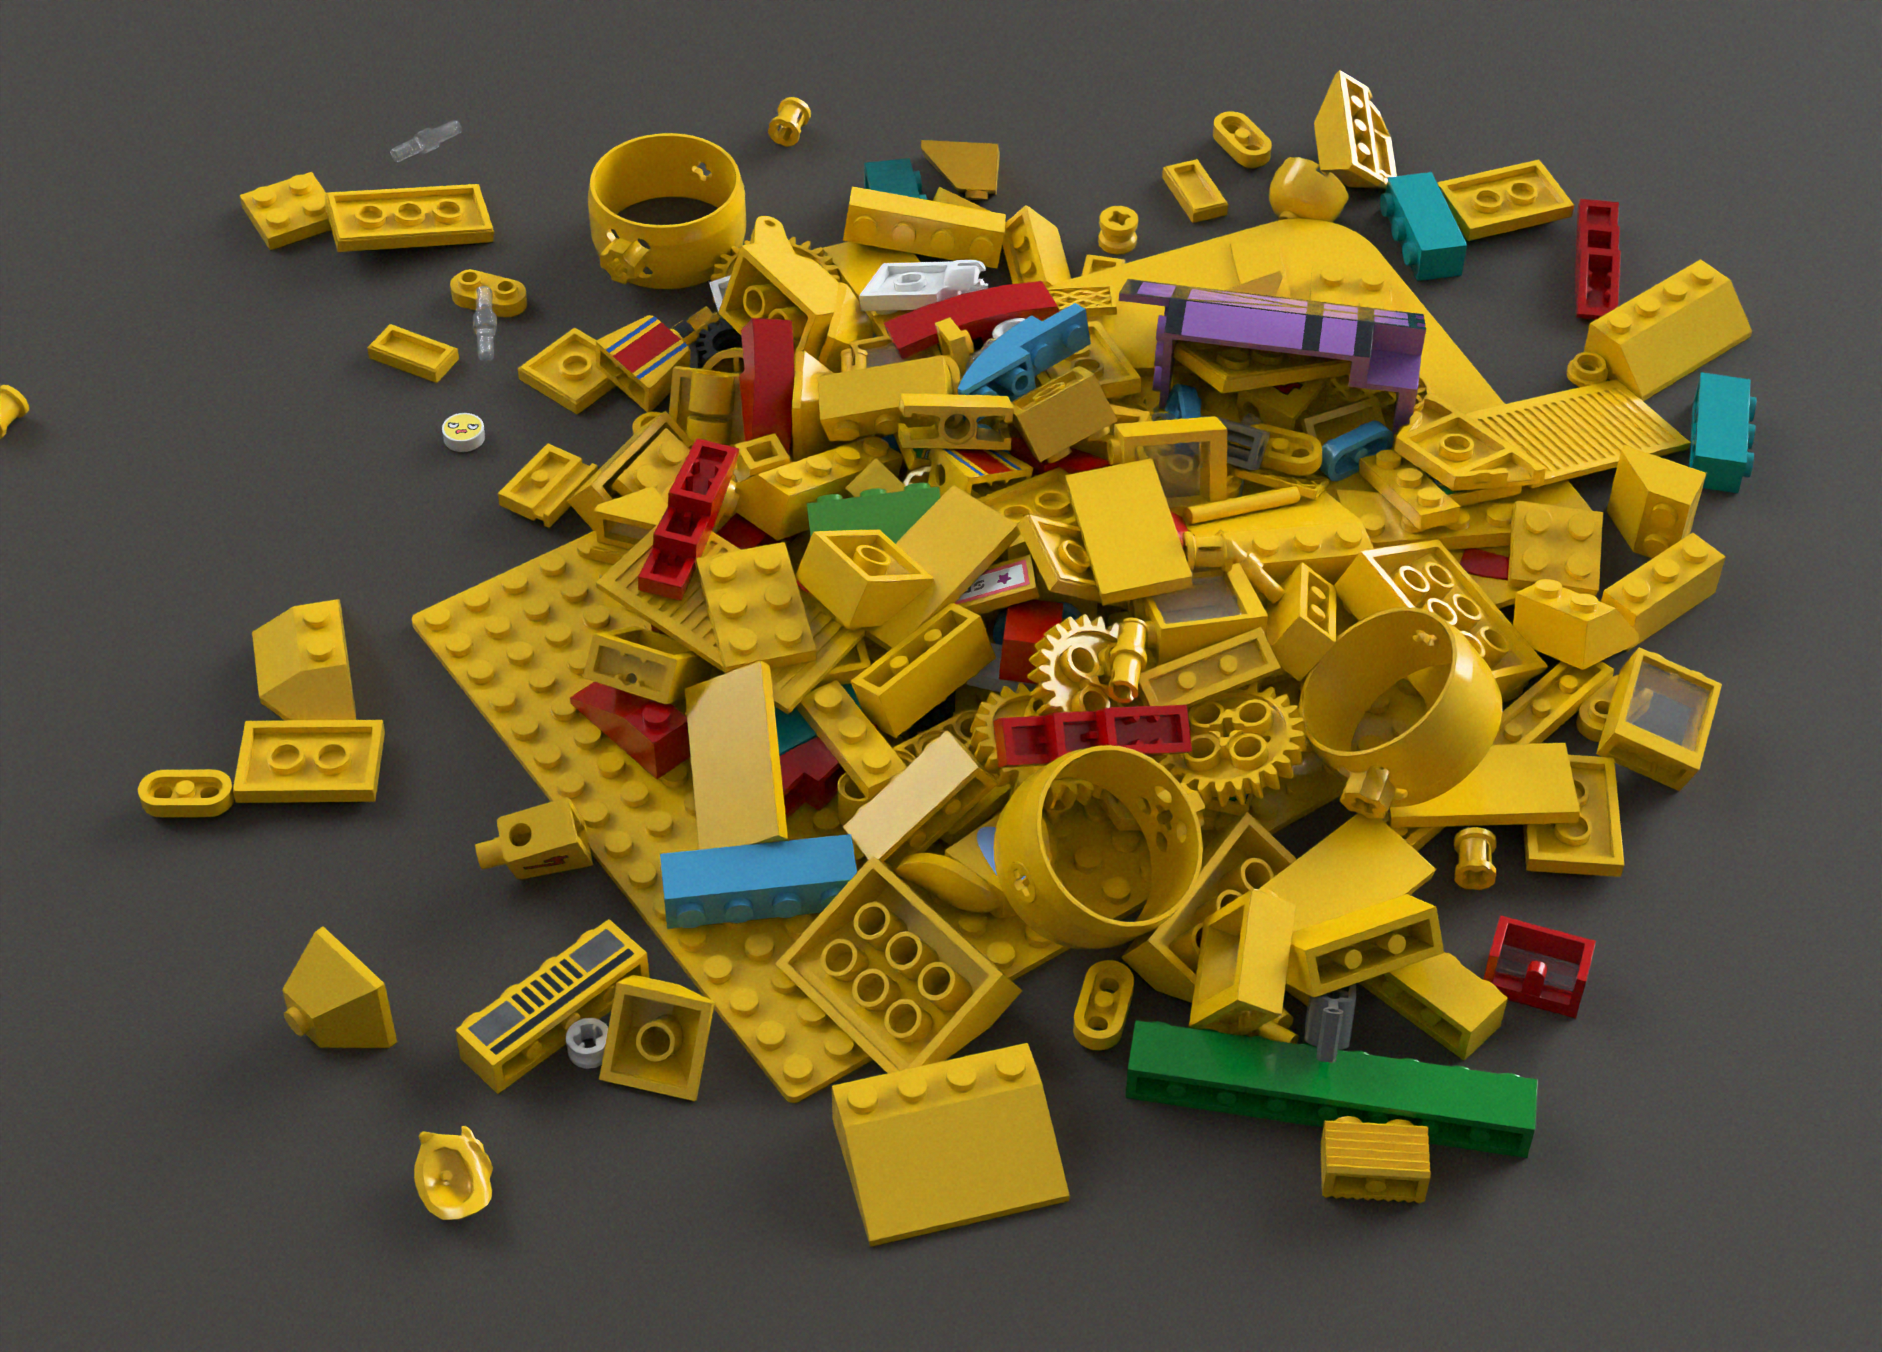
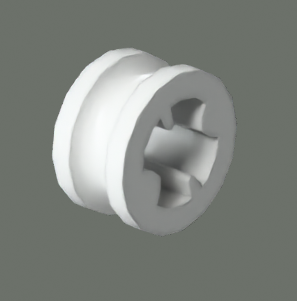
(582, 1030)

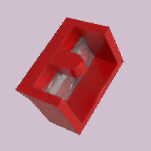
(1539, 966)

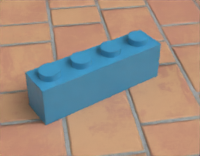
(755, 880)

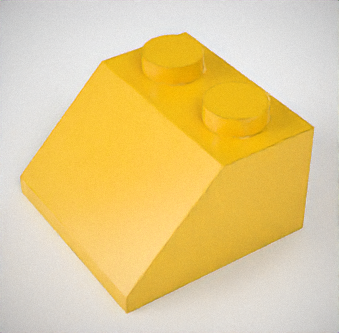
(1062, 414)
(1653, 500)
(860, 576)
(1570, 624)

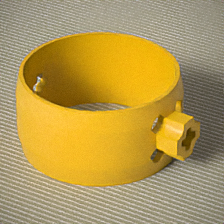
(660, 168)
(1436, 749)
(1130, 778)

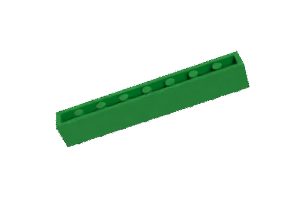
(1293, 1086)

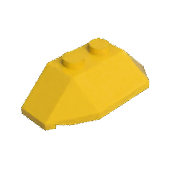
(1353, 136)
(305, 664)

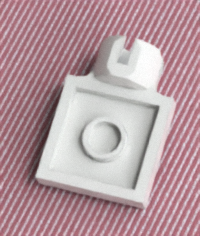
(919, 284)

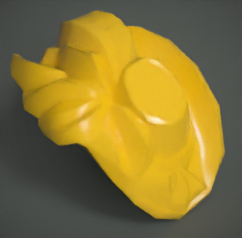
(453, 1174)

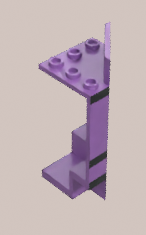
(1379, 342)

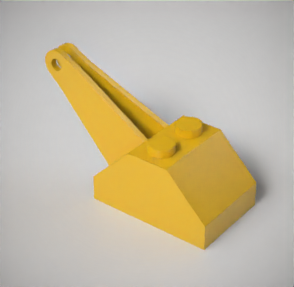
(780, 285)

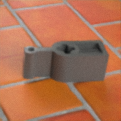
(1241, 434)
(1330, 1022)

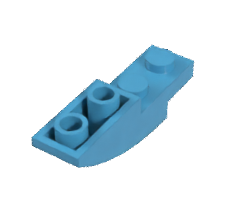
(1024, 352)

